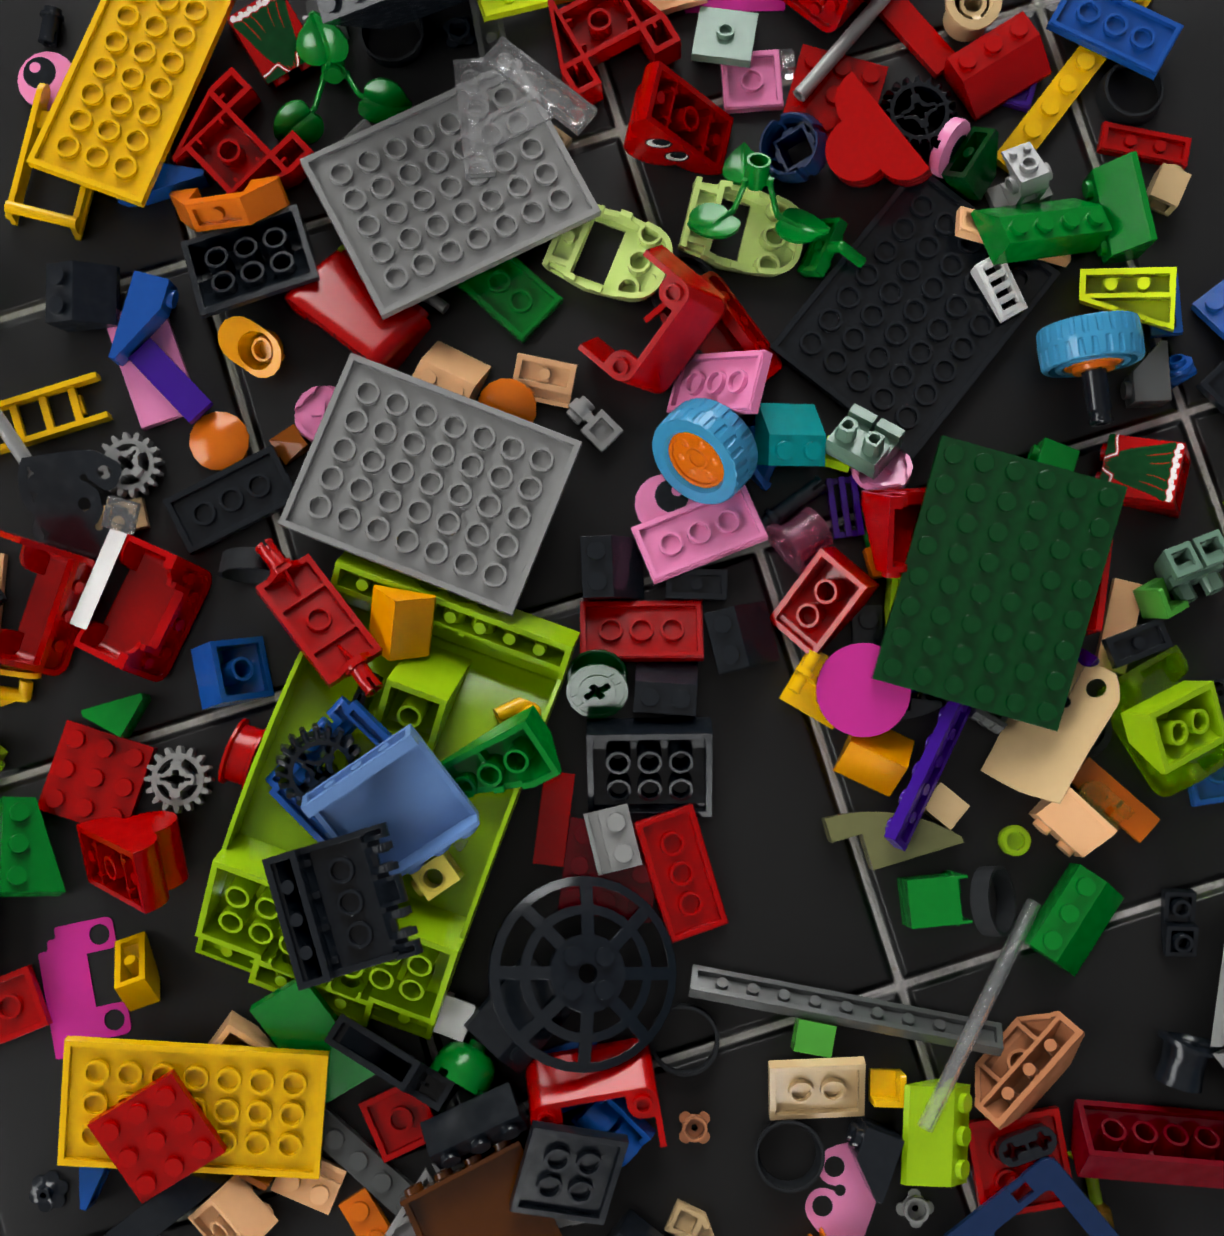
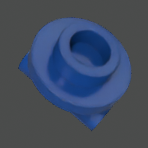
(1181, 369)

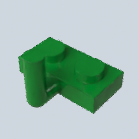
(821, 251)

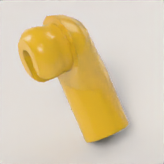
(512, 708)

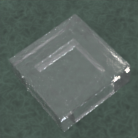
(121, 514)

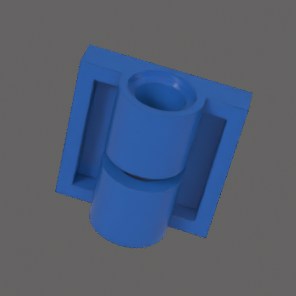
(614, 1117)

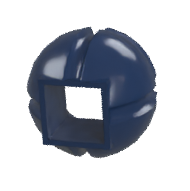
(785, 134)

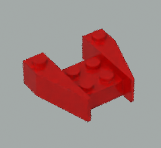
(599, 29)
(228, 146)

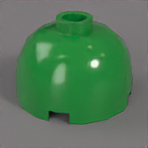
(466, 1065)

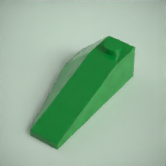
(506, 757)

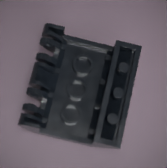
(340, 906)

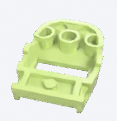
(761, 248)
(631, 274)

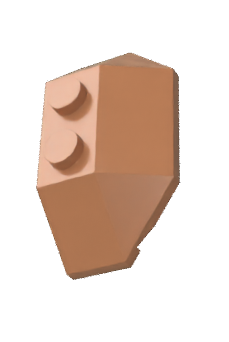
(1033, 1059)

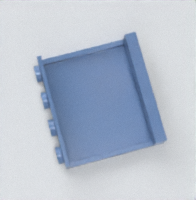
(400, 786)

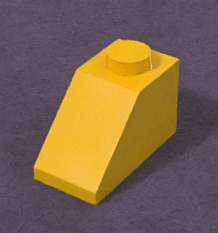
(136, 972)

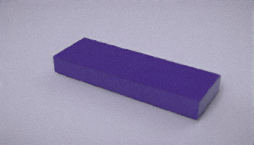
(171, 381)

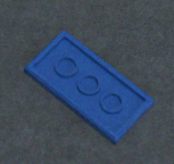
(1118, 32)

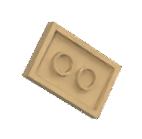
(816, 1088)

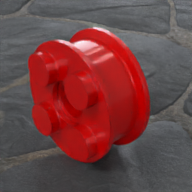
(240, 753)

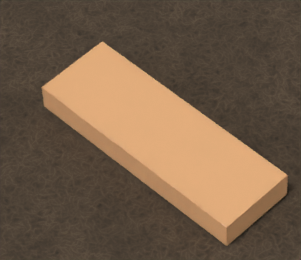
(1119, 615)

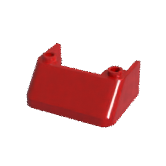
(694, 315)
(734, 331)
(45, 630)
(635, 1080)

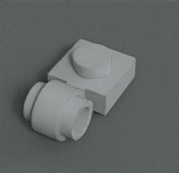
(600, 429)

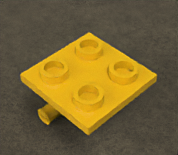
(801, 687)

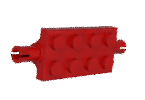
(318, 619)

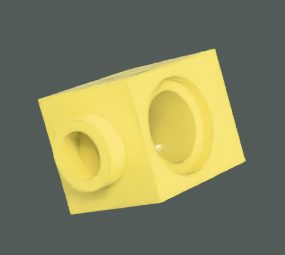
(449, 869)

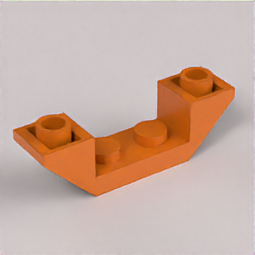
(230, 210)

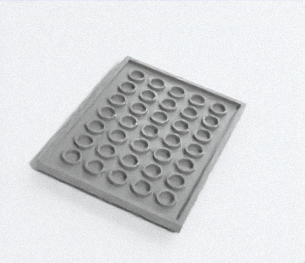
(415, 217)
(430, 484)

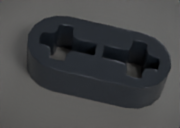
(1027, 1152)

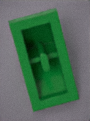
(119, 715)

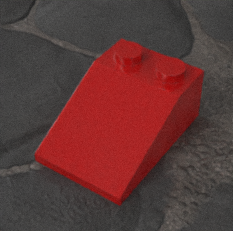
(823, 600)

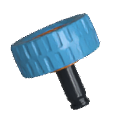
(1089, 349)
(705, 450)

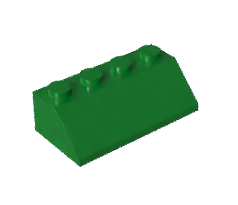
(1041, 229)

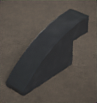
(391, 1063)
(168, 1206)

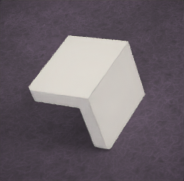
(453, 1016)

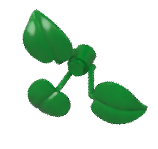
(328, 47)
(753, 172)

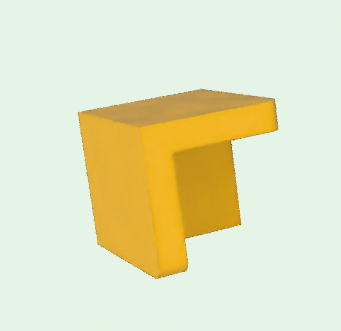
(886, 1087)

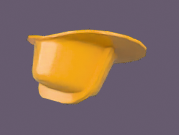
(251, 346)

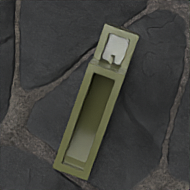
(877, 849)

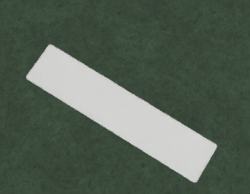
(98, 579)

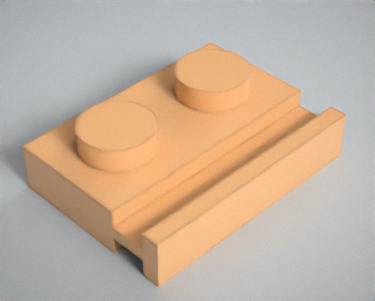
(547, 378)
(314, 1193)

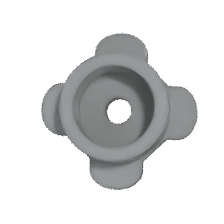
(919, 1216)

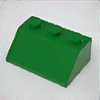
(1124, 198)
(1073, 918)

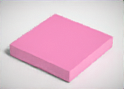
(753, 87)

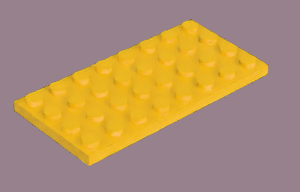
(128, 94)
(257, 1098)

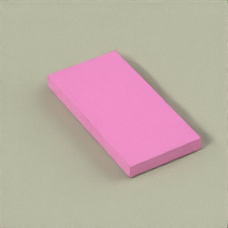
(725, 377)
(148, 402)
(698, 535)

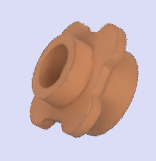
(700, 1134)

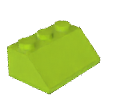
(1176, 725)
(938, 1156)

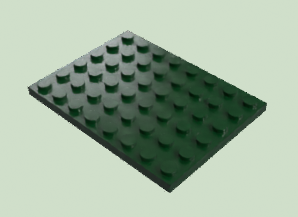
(999, 582)

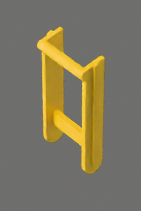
(14, 205)

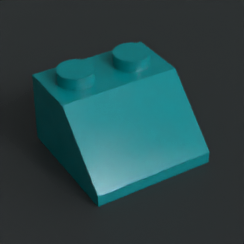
(789, 435)

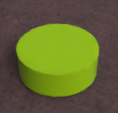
(1014, 840)

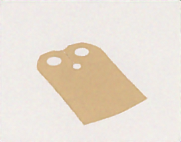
(1047, 760)

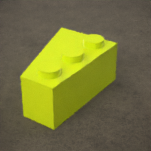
(1139, 290)

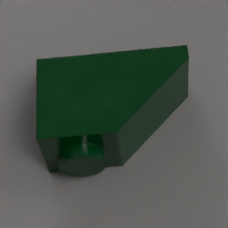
(973, 164)

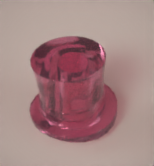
(799, 538)

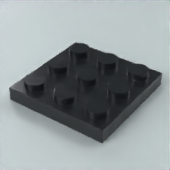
(568, 1172)

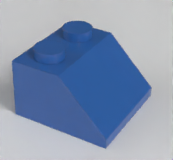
(232, 672)

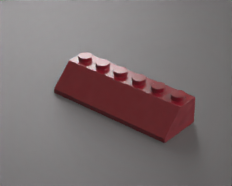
(1148, 1143)

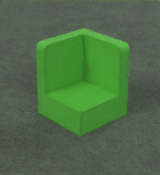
(1155, 600)
(813, 1037)

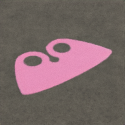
(851, 1211)

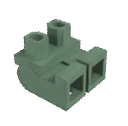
(864, 443)
(1193, 564)

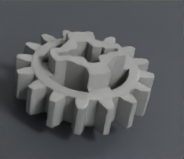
(138, 454)
(179, 767)

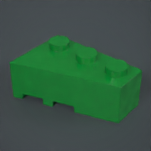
(26, 852)

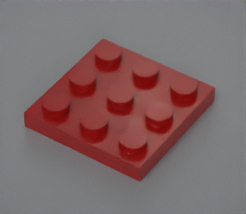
(822, 100)
(95, 775)
(157, 1136)
(992, 1174)

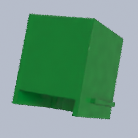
(931, 900)

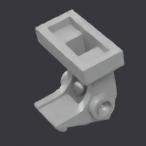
(1026, 180)

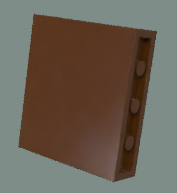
(474, 1199)

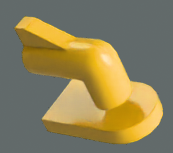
(23, 692)

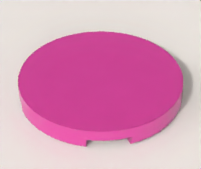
(855, 700)

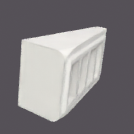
(989, 292)

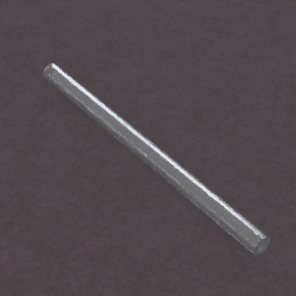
(978, 1016)

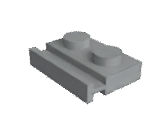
(612, 839)

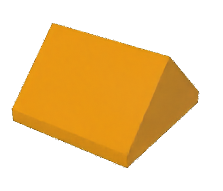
(402, 622)
(876, 760)

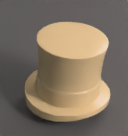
(968, 18)

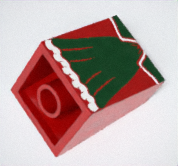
(269, 38)
(1150, 469)

